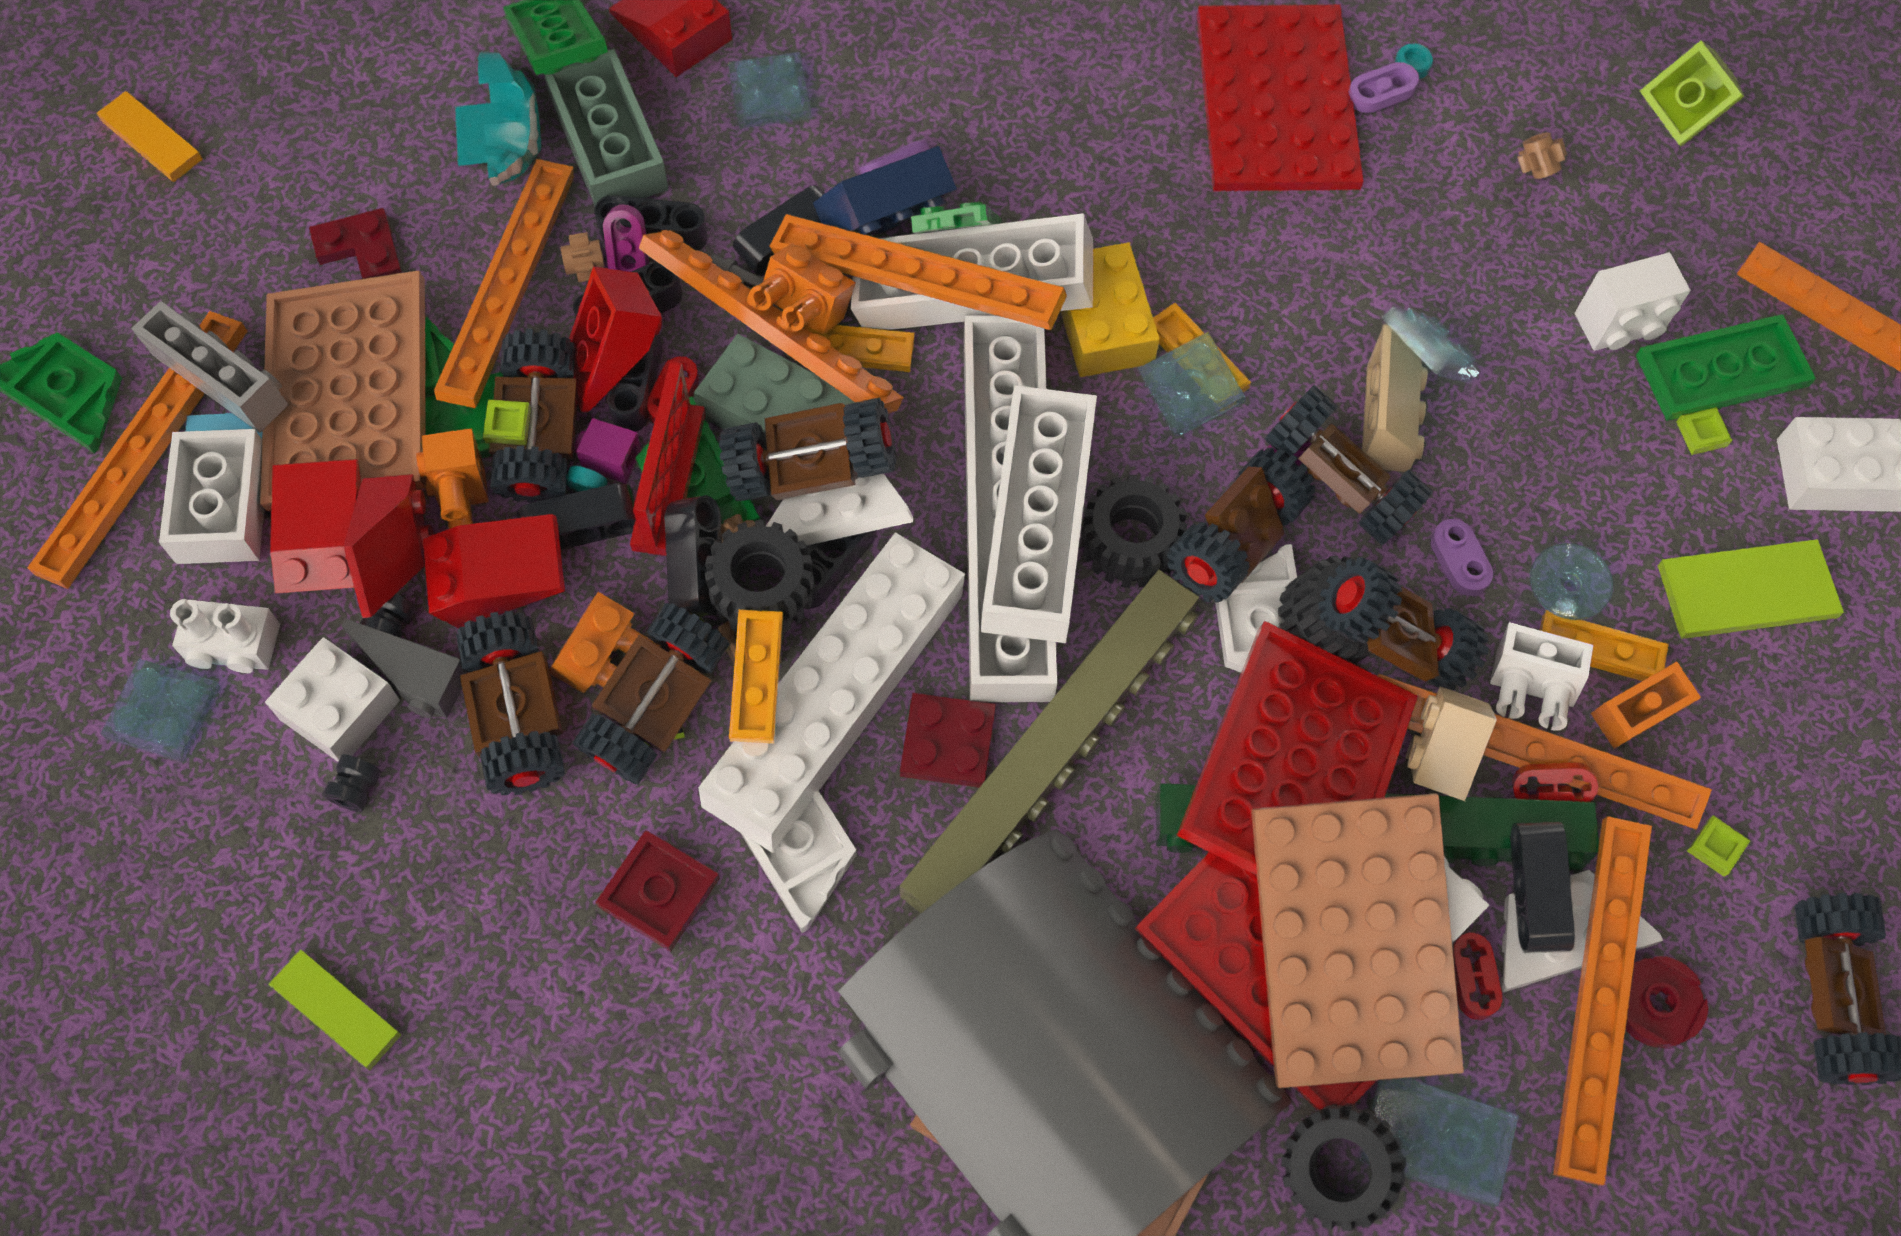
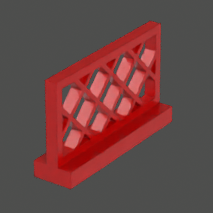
(667, 462)

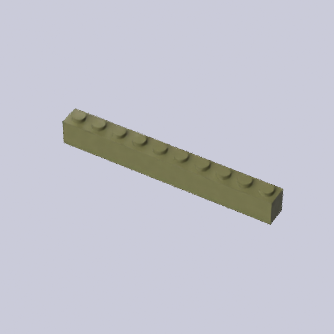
(1055, 741)

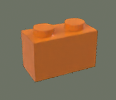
(1645, 705)

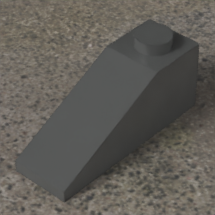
(418, 673)

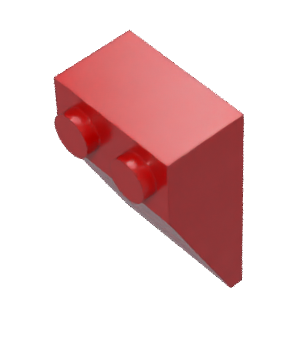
(676, 30)
(611, 331)
(311, 523)
(385, 539)
(492, 567)

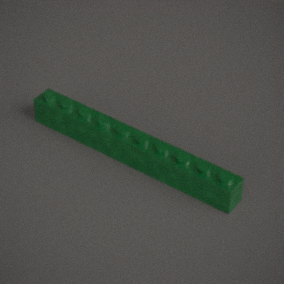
(1470, 828)

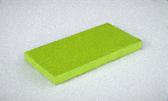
(1749, 589)

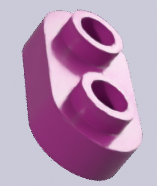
(624, 240)

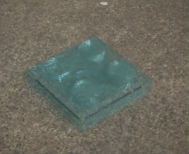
(769, 90)
(1191, 384)
(161, 710)

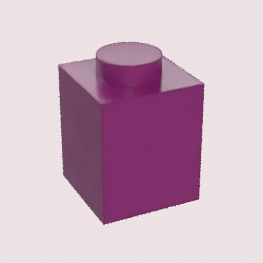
(608, 450)

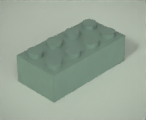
(606, 129)
(759, 384)

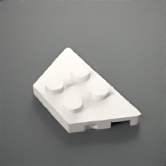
(843, 511)
(1252, 604)
(807, 861)
(1527, 968)

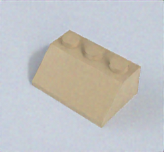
(1394, 403)

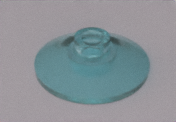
(1582, 570)

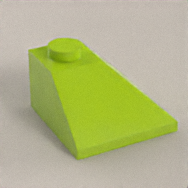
(1692, 92)

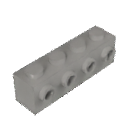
(211, 366)

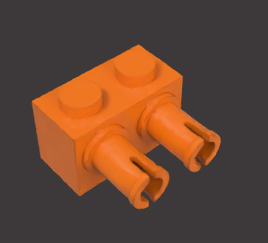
(804, 290)
(453, 474)
(586, 652)

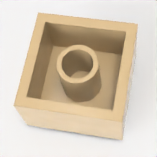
(1450, 743)

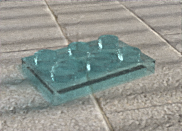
(1429, 342)
(1447, 1138)

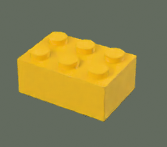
(1120, 325)

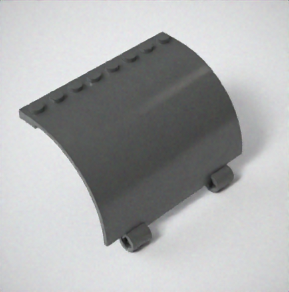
(1055, 1049)

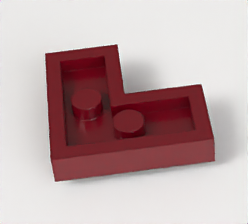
(360, 235)

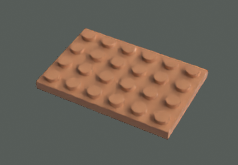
(350, 376)
(1357, 940)

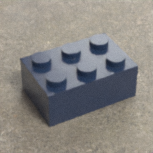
(887, 194)

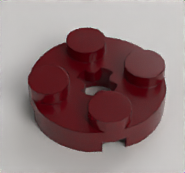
(1683, 995)

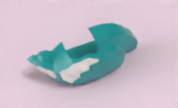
(501, 131)

